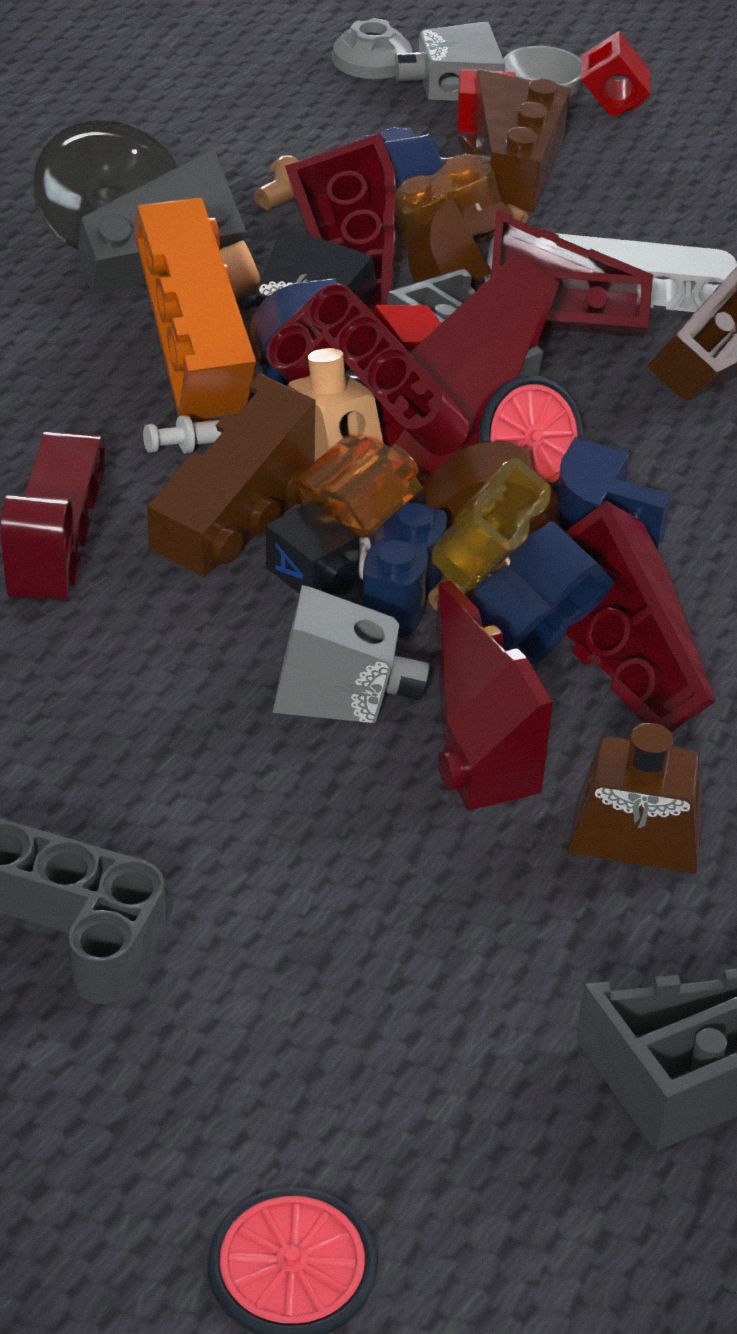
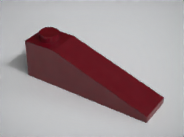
(639, 625)

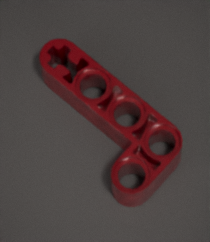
(378, 359)
(52, 518)

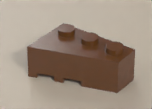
(519, 132)
(705, 347)
(239, 482)

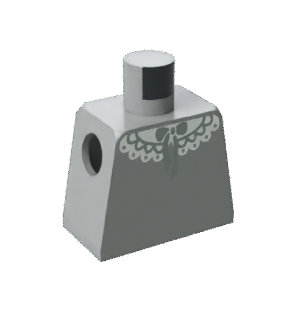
(445, 53)
(343, 661)

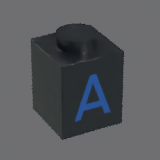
(312, 550)

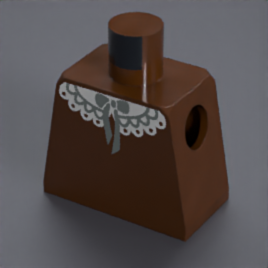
(641, 802)

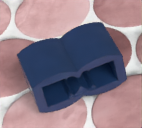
(400, 566)
(541, 592)

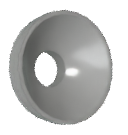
(369, 49)
(547, 63)

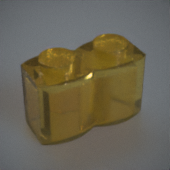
(491, 524)

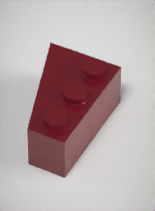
(594, 289)

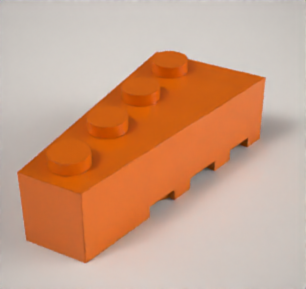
(194, 309)

